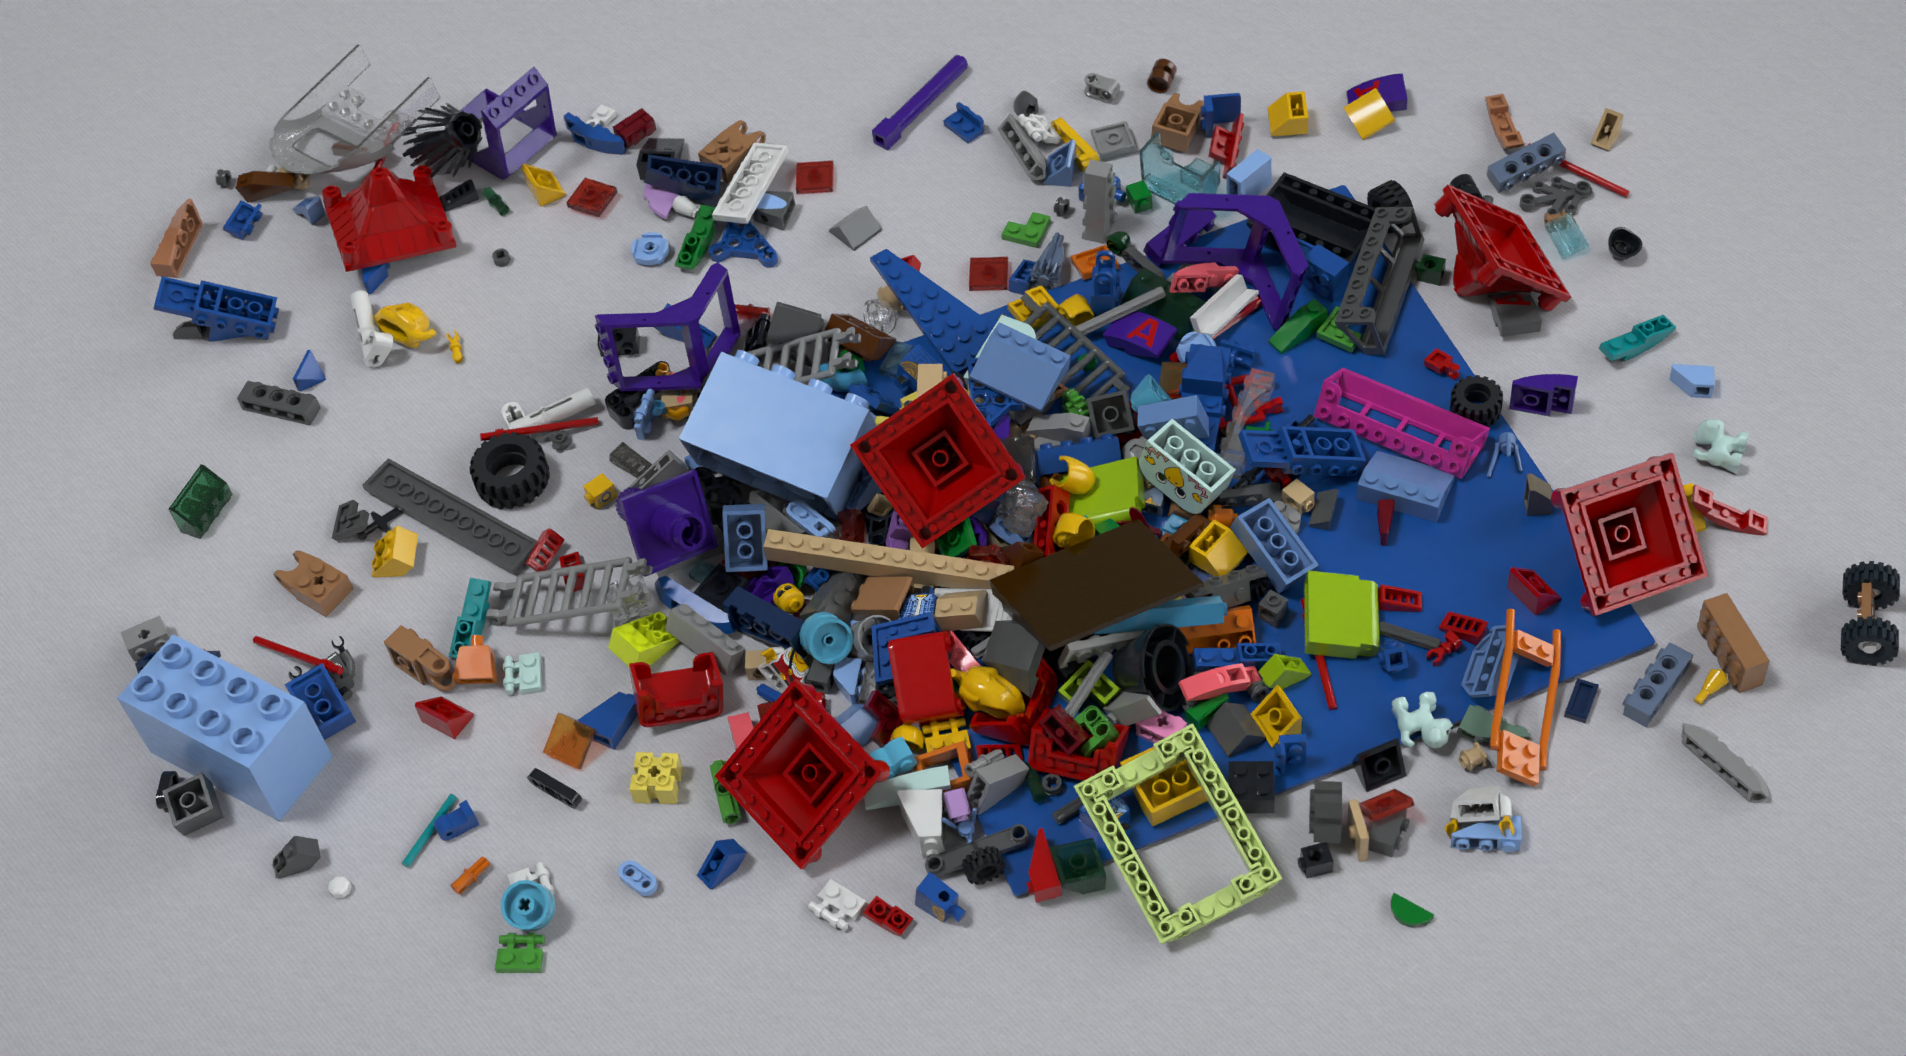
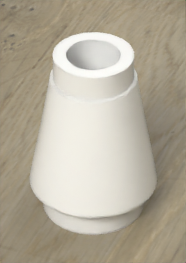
(685, 206)

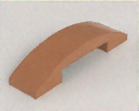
(1502, 123)

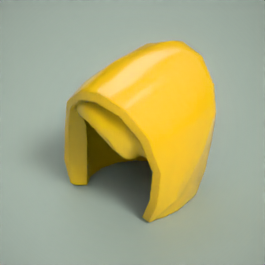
(1076, 309)
(1079, 478)
(1072, 530)

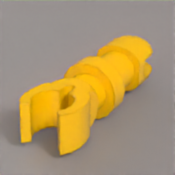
(455, 347)

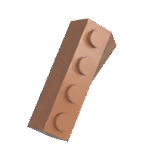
(177, 241)

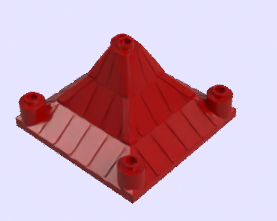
(388, 219)
(1497, 251)
(938, 460)
(1631, 534)
(800, 773)

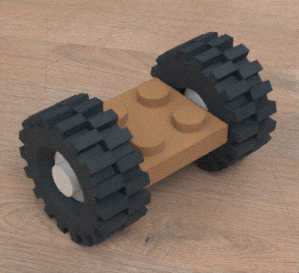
(1870, 638)

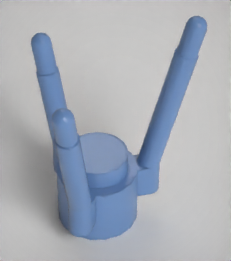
(1507, 445)
(964, 828)

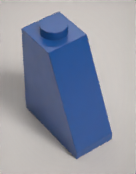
(612, 719)

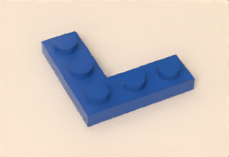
(895, 629)

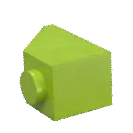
(1283, 671)

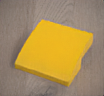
(1369, 114)
(1038, 295)

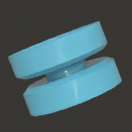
(826, 637)
(515, 901)

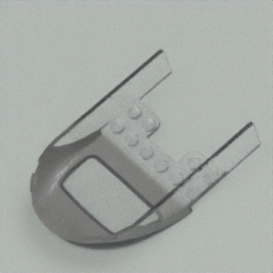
(331, 117)

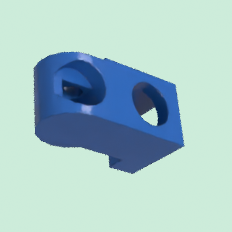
(456, 822)

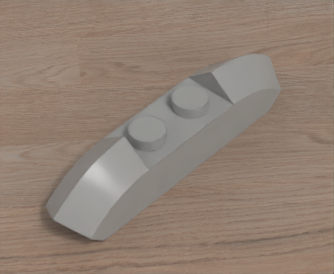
(1023, 148)
(1725, 763)

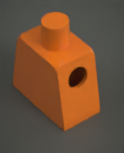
(475, 663)

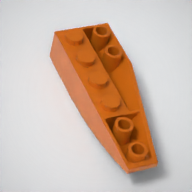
(1237, 628)

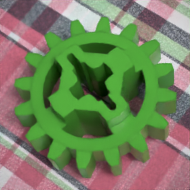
(1074, 403)

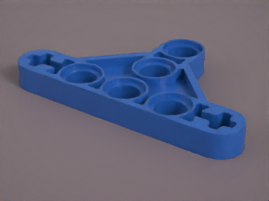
(746, 246)
(991, 409)

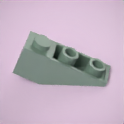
(1477, 726)

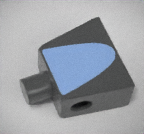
(775, 209)

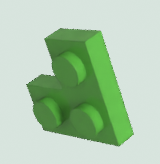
(1027, 234)
(1332, 334)

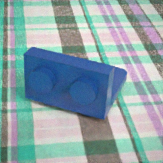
(1219, 109)

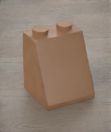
(882, 597)

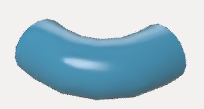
(842, 381)

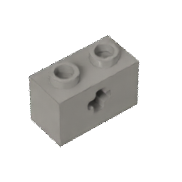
(145, 637)

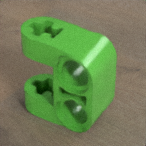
(1102, 728)

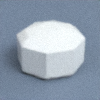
(339, 887)

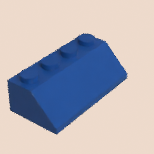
(1089, 451)

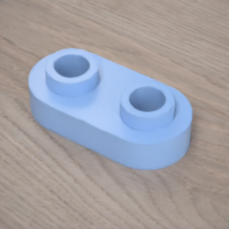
(639, 879)

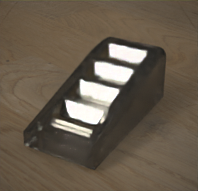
(614, 458)

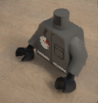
(344, 681)

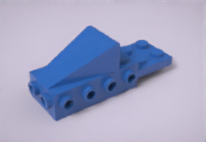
(223, 308)
(1207, 378)
(1305, 452)

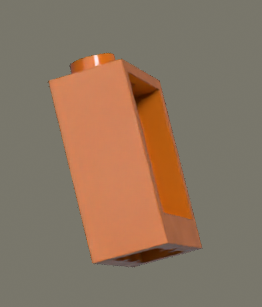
(946, 753)

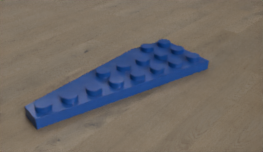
(944, 320)

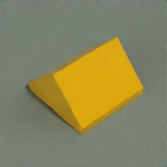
(542, 184)
(1277, 716)

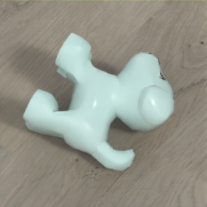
(1712, 433)
(1434, 731)

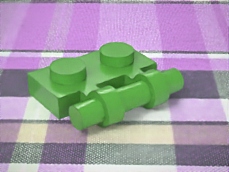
(520, 959)

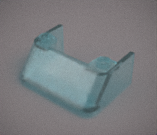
(1170, 179)

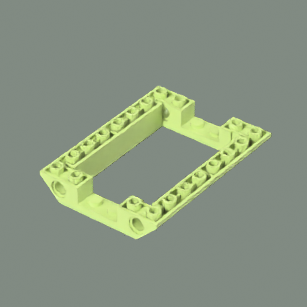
(1111, 782)

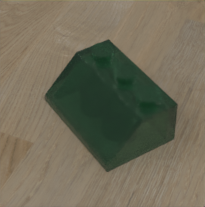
(200, 502)

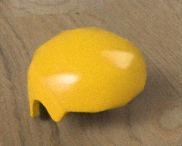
(911, 735)

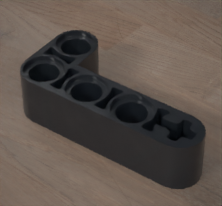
(622, 403)

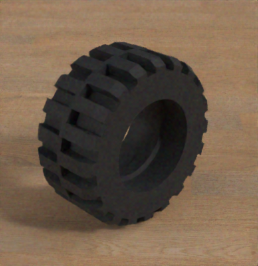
(506, 451)

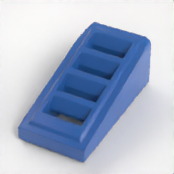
(1021, 279)

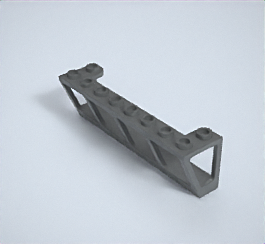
(1384, 314)

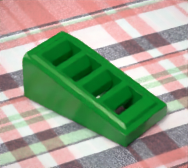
(1204, 711)

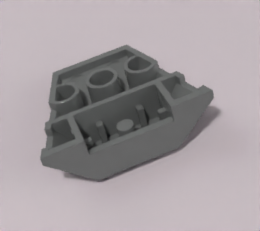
(1014, 655)

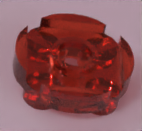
(988, 554)

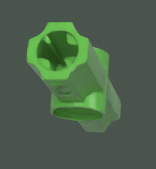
(727, 803)

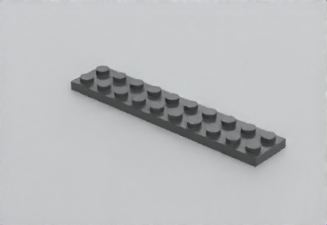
(450, 515)

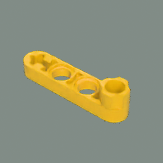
(1083, 149)

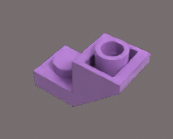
(898, 533)

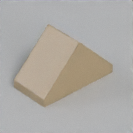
(1608, 129)

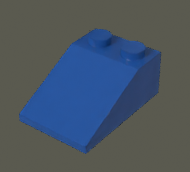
(322, 700)

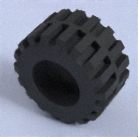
(1389, 195)
(1479, 390)

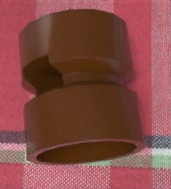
(1161, 76)

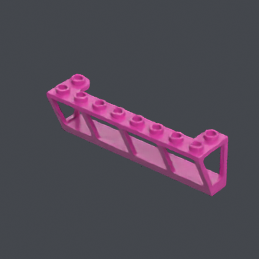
(1462, 432)

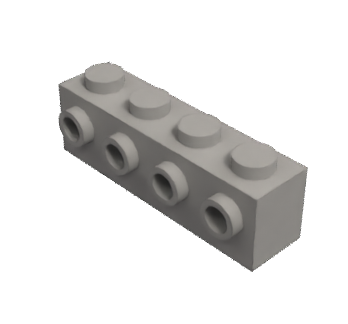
(704, 637)

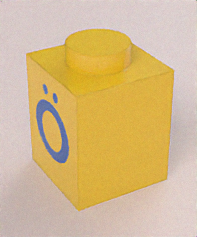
(599, 491)

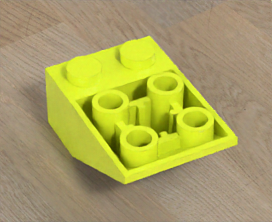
(642, 639)

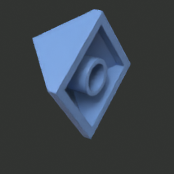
(1061, 165)
(858, 723)

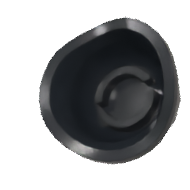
(1624, 243)

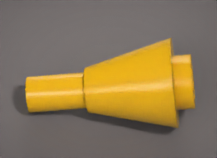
(1714, 681)

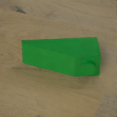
(1299, 326)

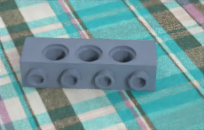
(1531, 154)
(1644, 710)

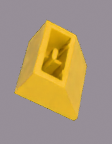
(1289, 115)
(1217, 550)
(394, 553)

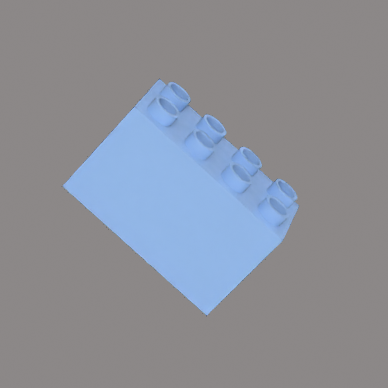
(778, 433)
(227, 726)

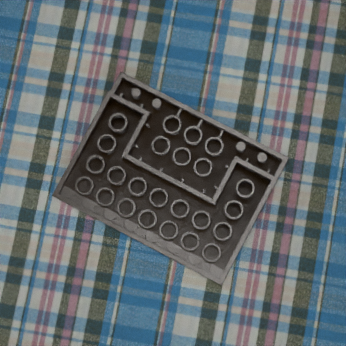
(1093, 585)

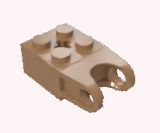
(1177, 123)
(730, 149)
(315, 583)
(419, 658)

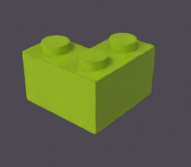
(1102, 692)

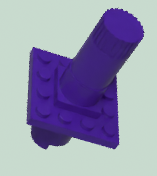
(668, 521)

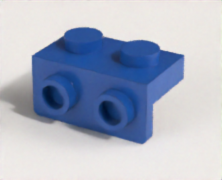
(242, 219)

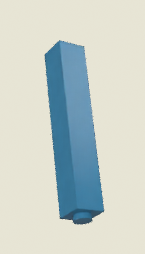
(1175, 612)

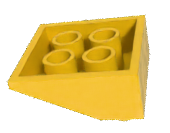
(1167, 792)

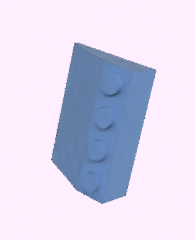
(1020, 367)
(1413, 485)

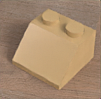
(961, 610)

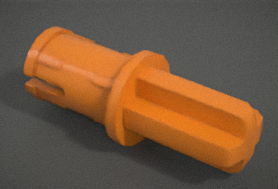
(470, 875)

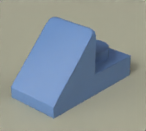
(311, 208)

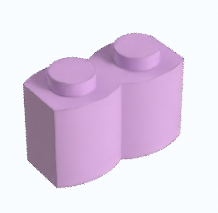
(957, 805)

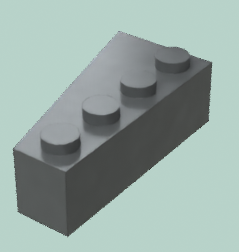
(835, 595)

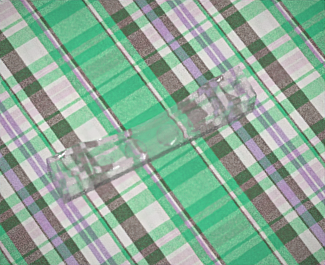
(1257, 392)

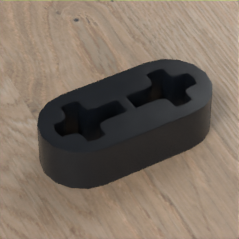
(167, 780)

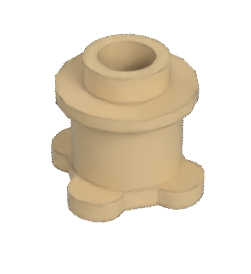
(1473, 757)

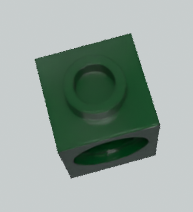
(1430, 269)

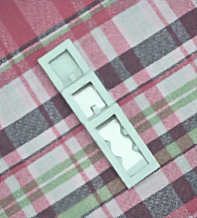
(886, 793)

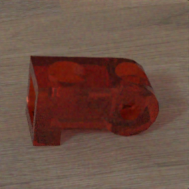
(852, 525)

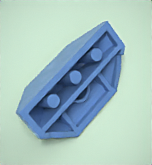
(1485, 665)

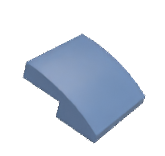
(1000, 529)

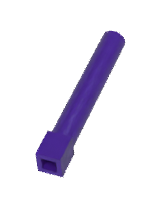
(890, 129)

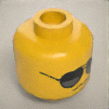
(788, 596)

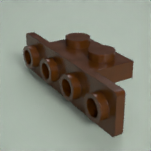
(1186, 534)

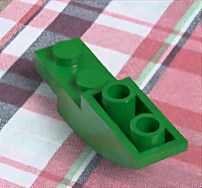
(697, 240)

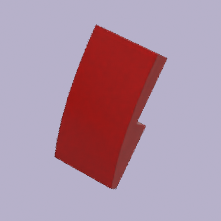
(887, 917)

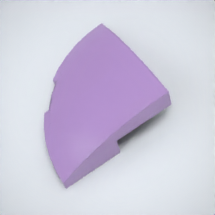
(659, 200)

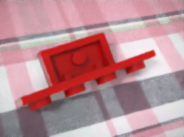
(1225, 144)

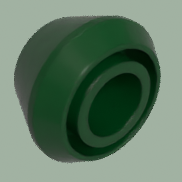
(1118, 242)

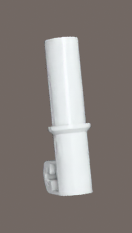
(374, 344)
(549, 414)

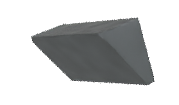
(1324, 509)

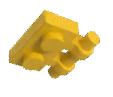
(940, 741)

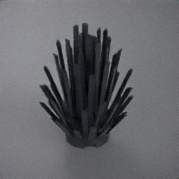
(444, 138)

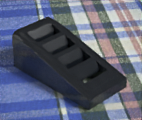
(464, 192)

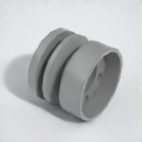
(861, 631)

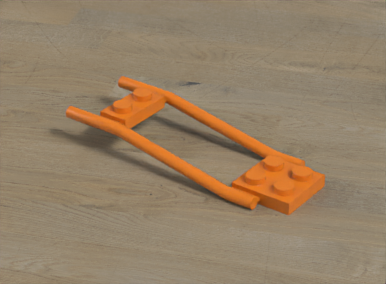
(1517, 755)

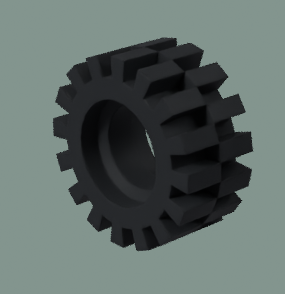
(983, 865)

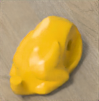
(405, 323)
(988, 692)

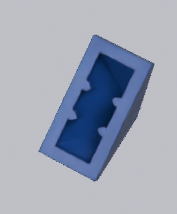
(308, 373)

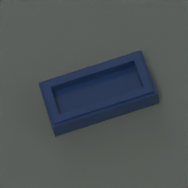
(1581, 700)

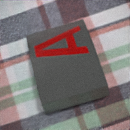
(1514, 313)

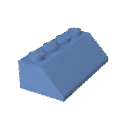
(1274, 545)

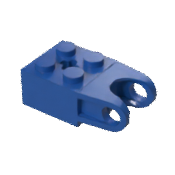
(1325, 271)
(1104, 284)

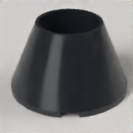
(1155, 666)

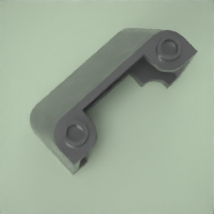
(792, 323)

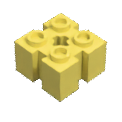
(656, 778)

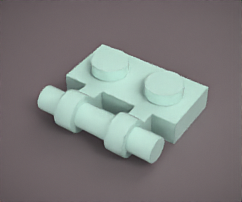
(529, 674)

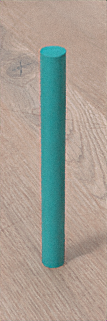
(428, 831)

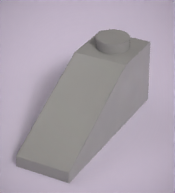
(1060, 426)
(663, 469)
(1131, 708)

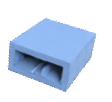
(1250, 175)

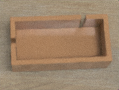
(1732, 643)

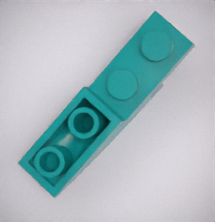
(1639, 340)
(472, 616)

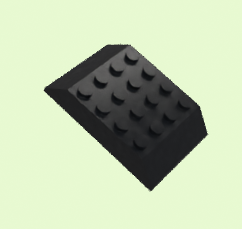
(1321, 216)

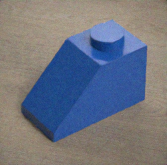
(374, 276)
(721, 862)

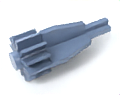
(1048, 266)

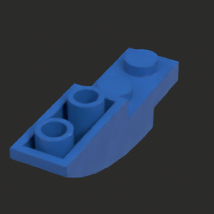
(594, 138)
(1246, 653)

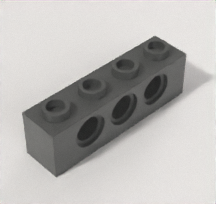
(278, 402)

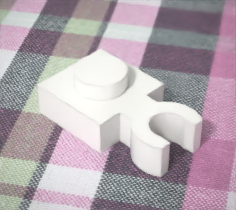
(602, 115)

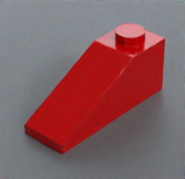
(1042, 872)

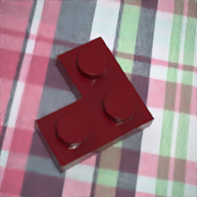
(887, 716)

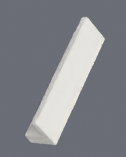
(1223, 306)

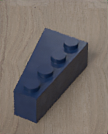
(685, 177)
(763, 620)

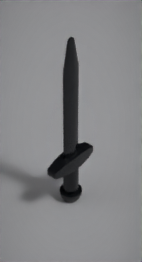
(380, 522)

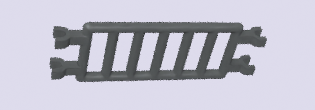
(1082, 340)

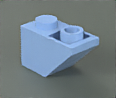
(1694, 379)
(848, 678)

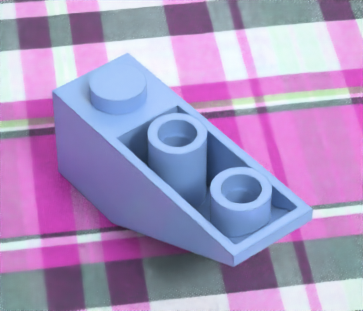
(1487, 836)

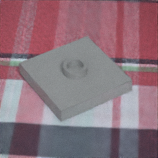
(1113, 140)

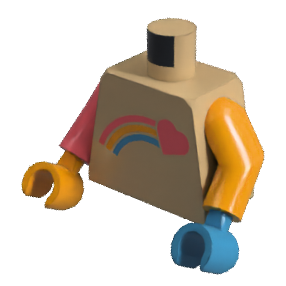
(674, 403)

